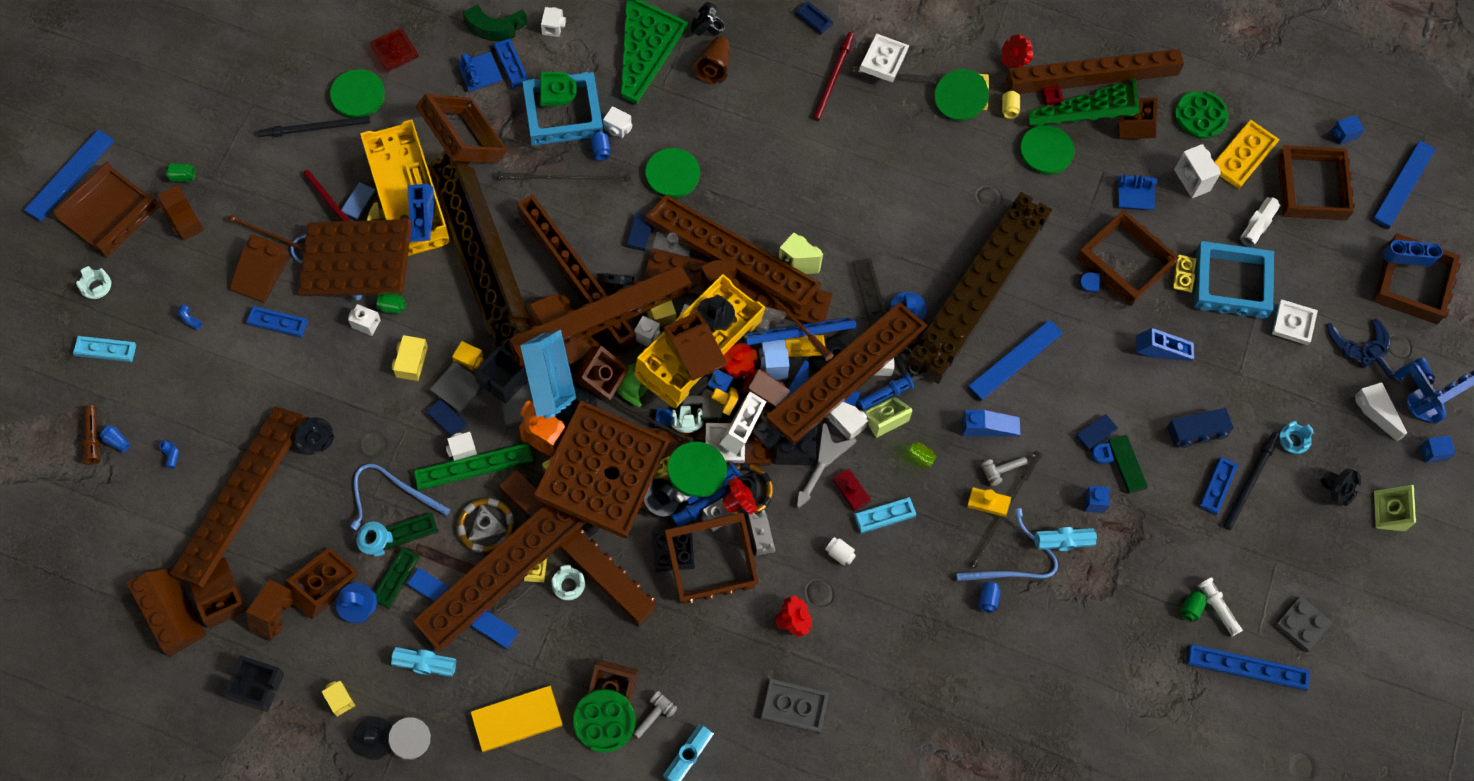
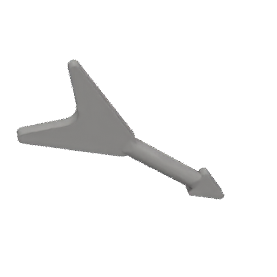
(828, 453)

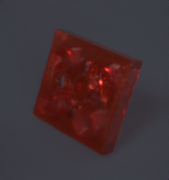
(391, 45)

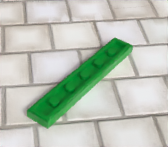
(473, 466)

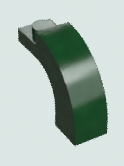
(491, 28)

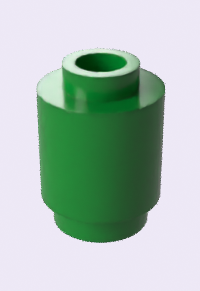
(180, 172)
(391, 303)
(1193, 606)

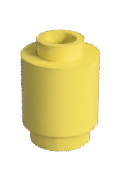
(1011, 104)

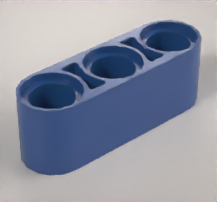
(1412, 253)

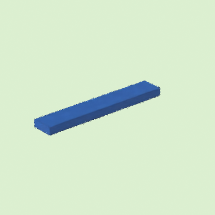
(69, 175)
(1404, 184)
(795, 331)
(1015, 360)
(486, 624)
(1248, 667)

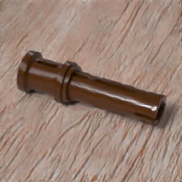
(90, 443)

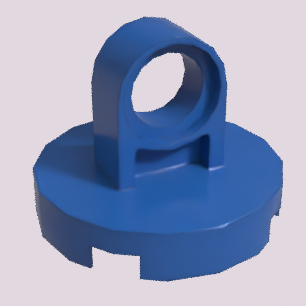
(912, 301)
(356, 603)

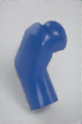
(187, 319)
(171, 452)

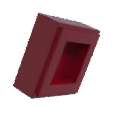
(1052, 95)

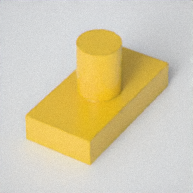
(802, 346)
(727, 399)
(989, 502)

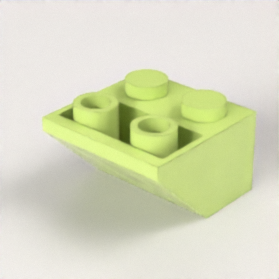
(801, 254)

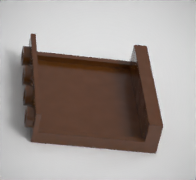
(106, 209)

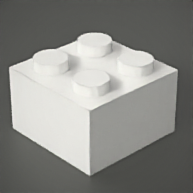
(1197, 171)

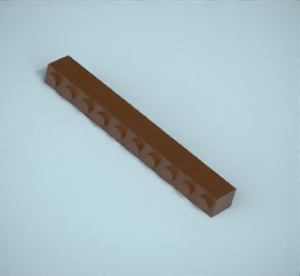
(1095, 71)
(570, 265)
(610, 309)
(586, 556)

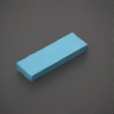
(104, 349)
(885, 515)

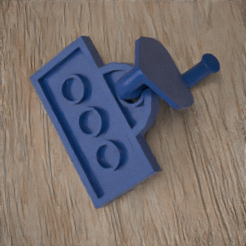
(1427, 402)

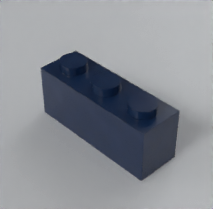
(1200, 428)

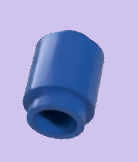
(600, 146)
(989, 597)

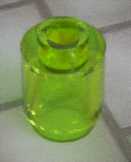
(922, 454)

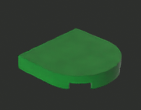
(556, 88)

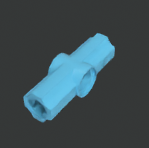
(1065, 539)
(423, 662)
(695, 744)

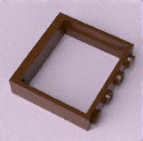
(432, 110)
(1338, 155)
(1113, 279)
(1410, 306)
(729, 588)

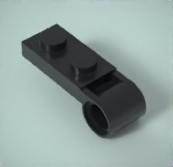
(762, 429)

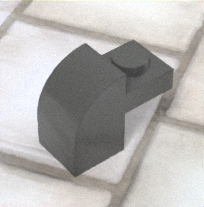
(710, 408)

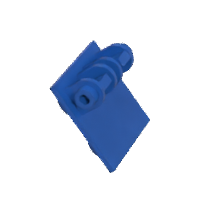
(479, 71)
(1136, 192)

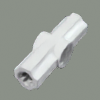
(1260, 221)

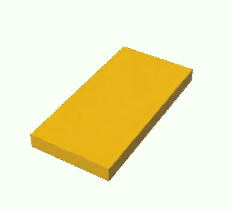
(1245, 153)
(516, 718)

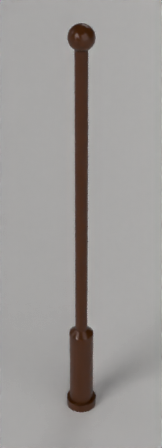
(232, 218)
(812, 338)

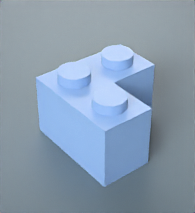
(775, 359)

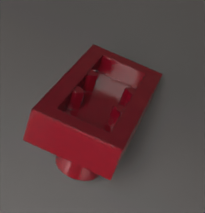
(851, 489)

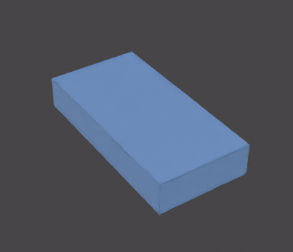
(358, 201)

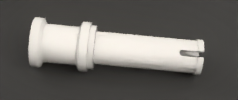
(1214, 598)

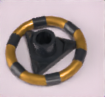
(751, 482)

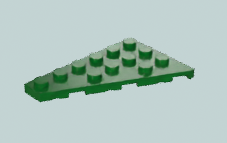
(647, 44)
(1107, 102)

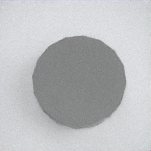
(409, 738)

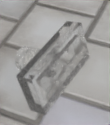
(670, 244)
(771, 316)

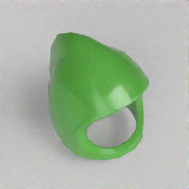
(631, 388)

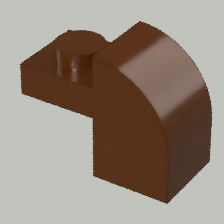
(713, 270)

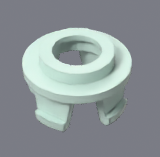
(88, 277)
(686, 422)
(564, 573)

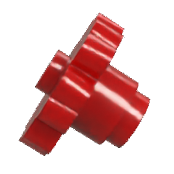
(1016, 52)
(740, 360)
(739, 497)
(794, 616)

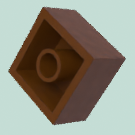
(600, 373)

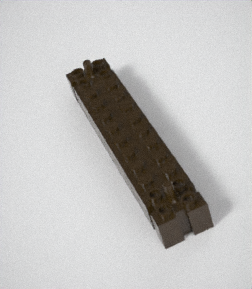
(480, 250)
(979, 288)

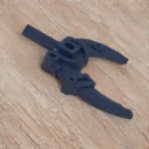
(1370, 352)

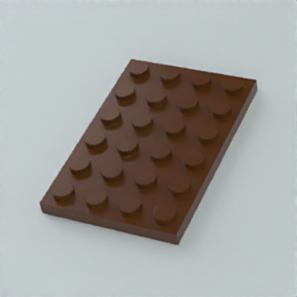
(355, 258)

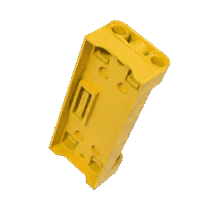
(396, 163)
(660, 368)

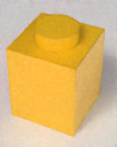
(468, 356)

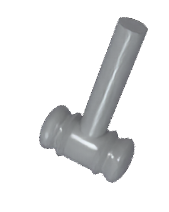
(993, 473)
(662, 705)

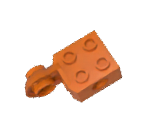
(539, 431)

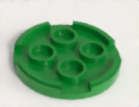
(357, 93)
(961, 95)
(1201, 114)
(1047, 149)
(672, 172)
(697, 469)
(604, 720)

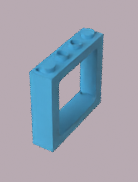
(568, 132)
(1241, 307)
(546, 402)

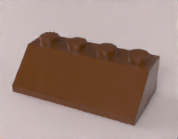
(555, 307)
(166, 610)

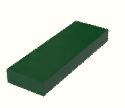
(1127, 464)
(411, 530)
(396, 577)

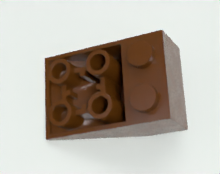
(694, 345)
(219, 597)

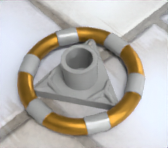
(485, 524)

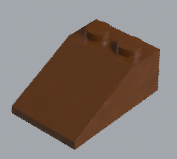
(259, 268)
(320, 582)
(614, 677)

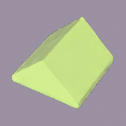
(887, 416)
(1395, 508)

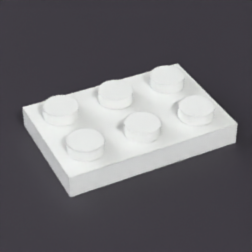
(884, 58)

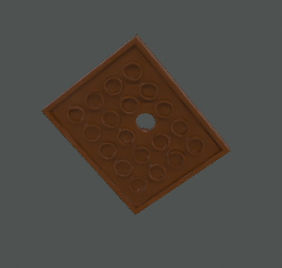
(576, 472)

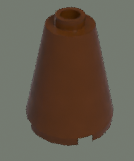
(713, 62)

